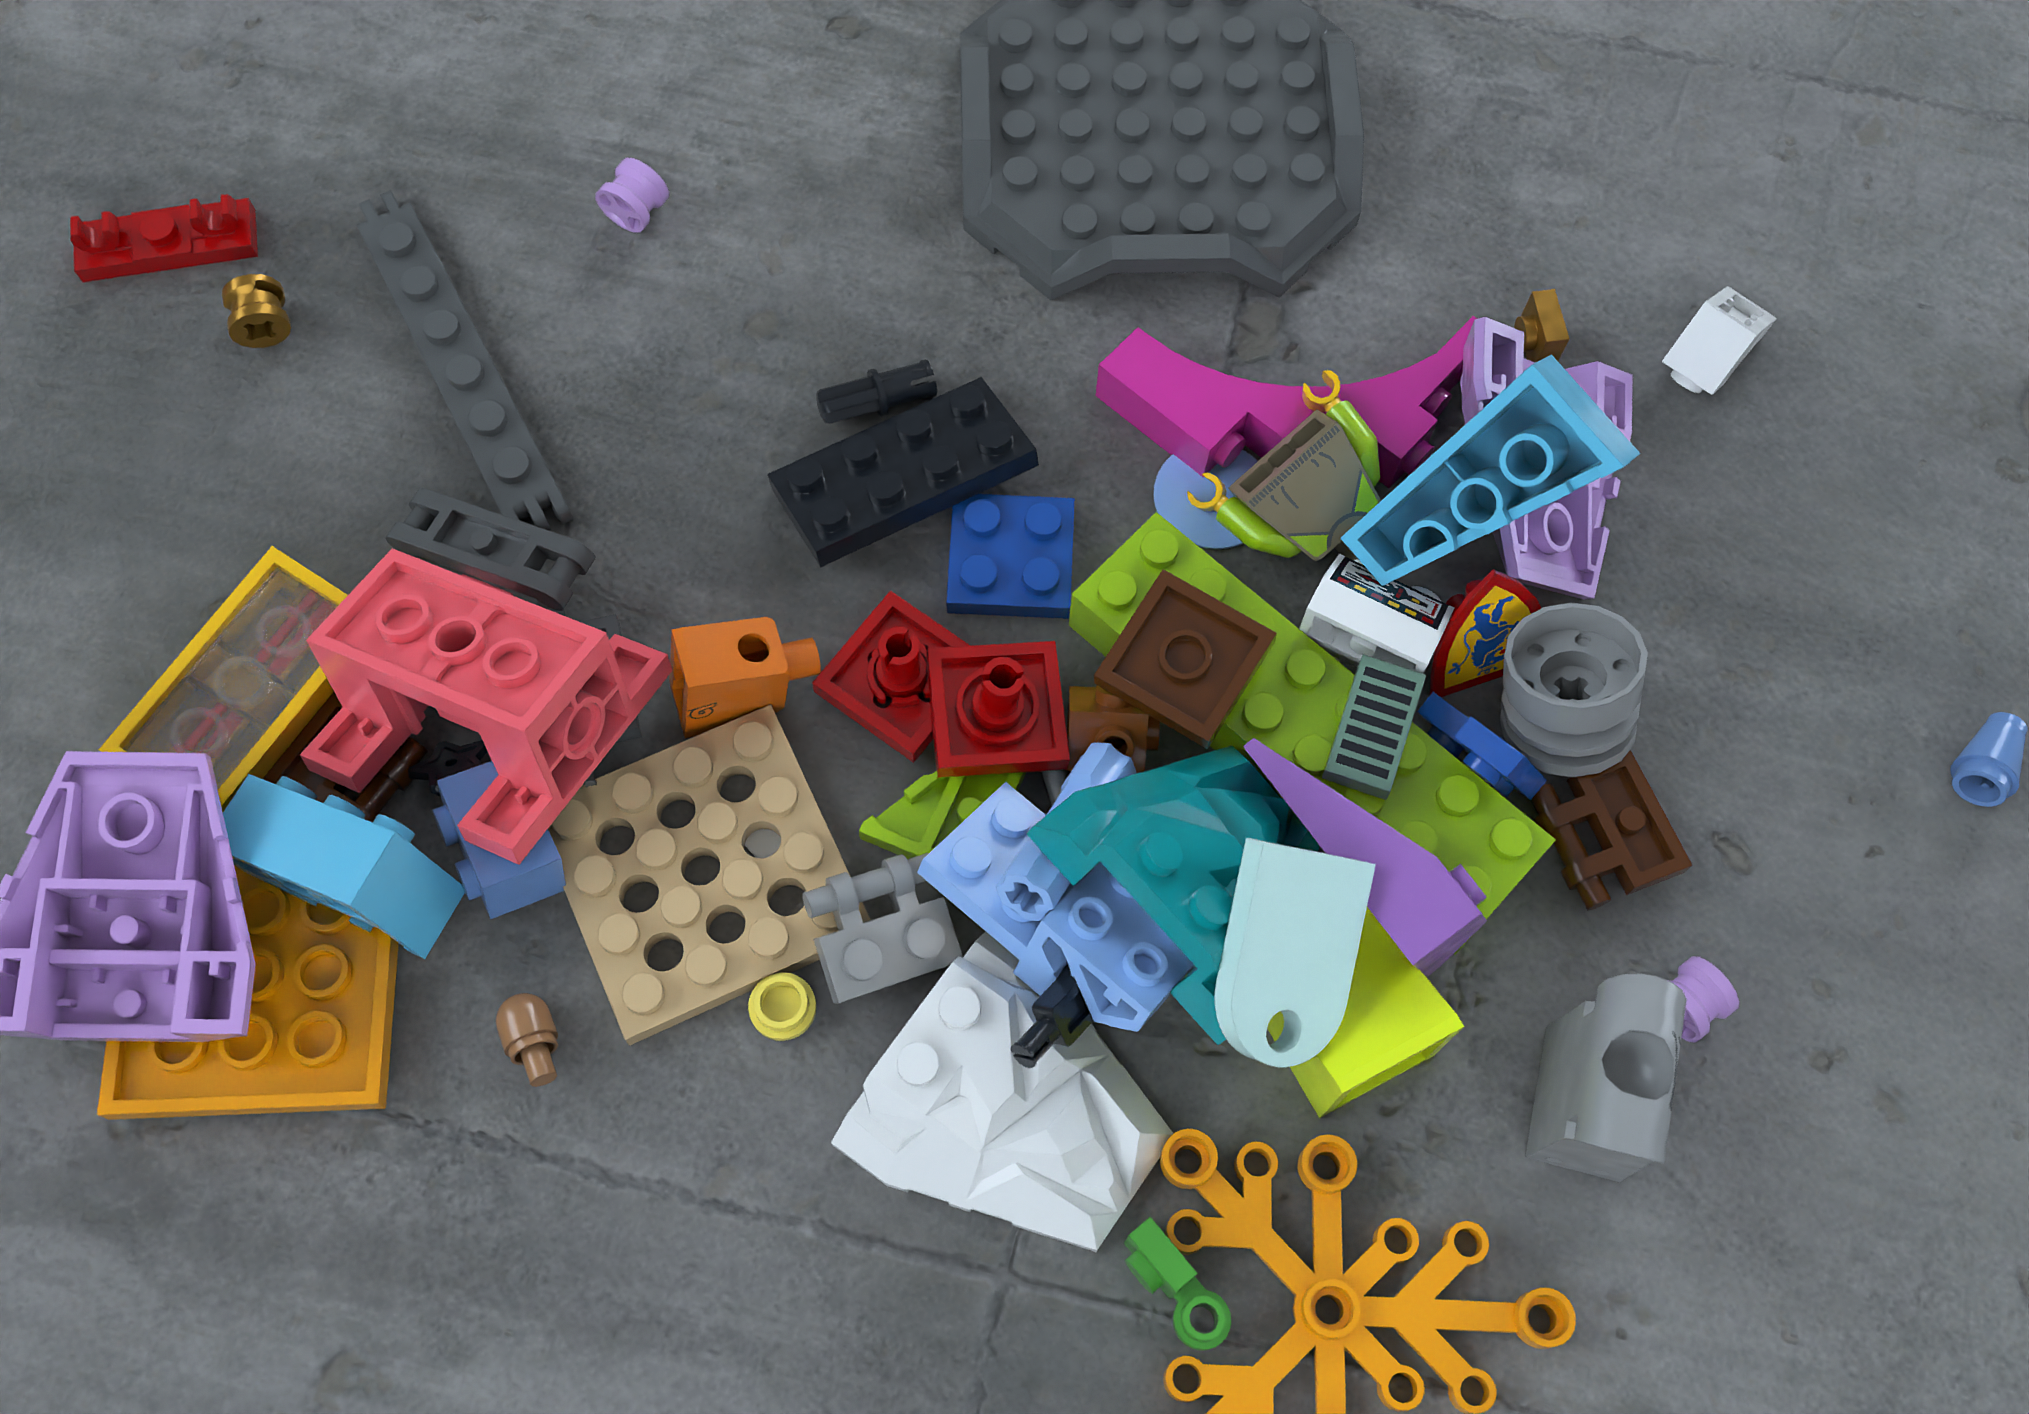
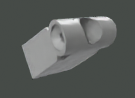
(1609, 1079)

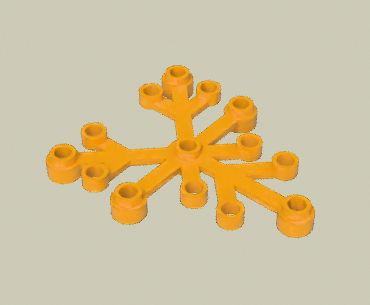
(1411, 1312)

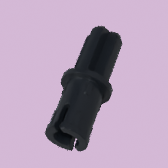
(875, 392)

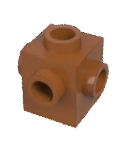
(1105, 718)

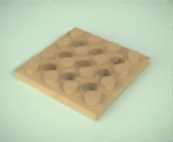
(634, 798)

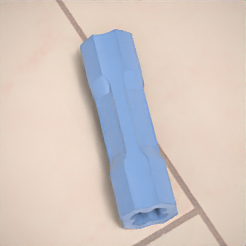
(1032, 881)

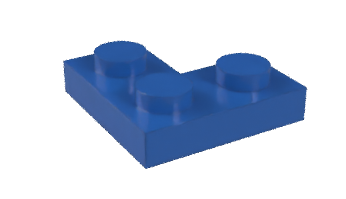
(1487, 753)

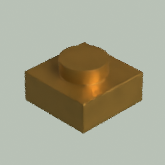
(1543, 326)

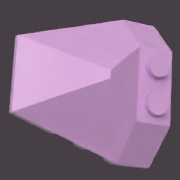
(1560, 542)
(126, 908)

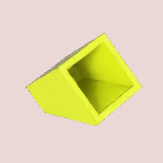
(1387, 1026)

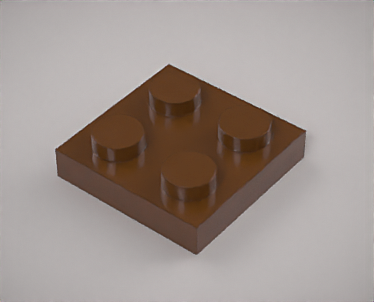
(1185, 658)

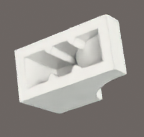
(1717, 341)

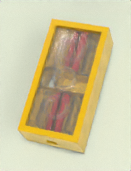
(242, 679)

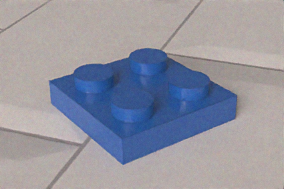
(1011, 556)

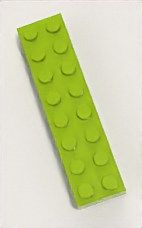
(1297, 708)

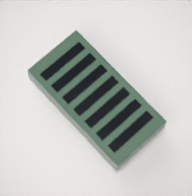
(1374, 727)

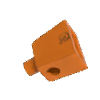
(734, 670)

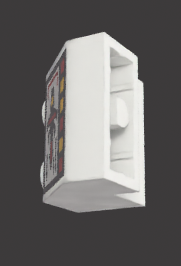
(1387, 622)

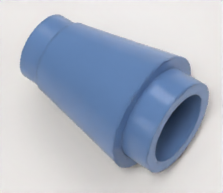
(1991, 761)

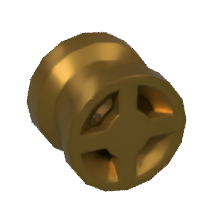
(256, 311)

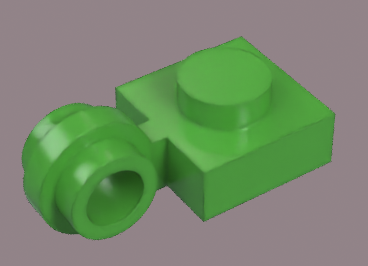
(1161, 1265)

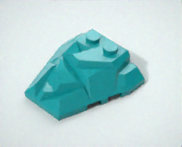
(1177, 850)

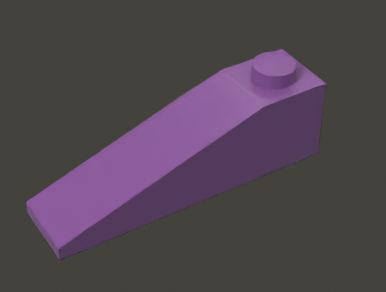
(1411, 890)

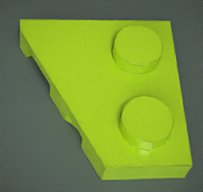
(931, 811)

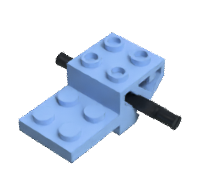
(1085, 959)

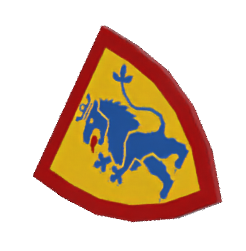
(1478, 632)

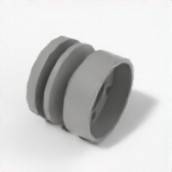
(1572, 688)

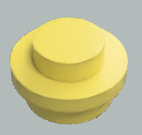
(782, 1006)

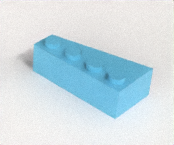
(1508, 460)

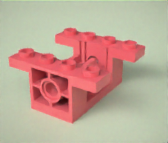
(521, 676)

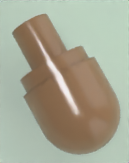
(528, 1036)

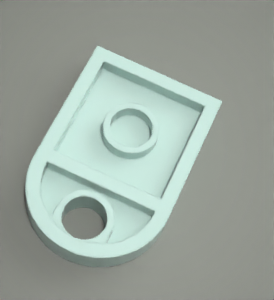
(1290, 949)

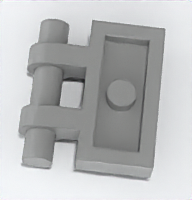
(887, 948)

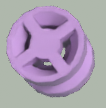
(632, 195)
(1707, 996)

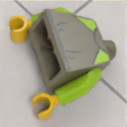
(1306, 485)

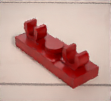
(164, 239)

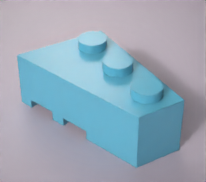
(340, 860)

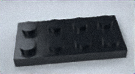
(902, 471)

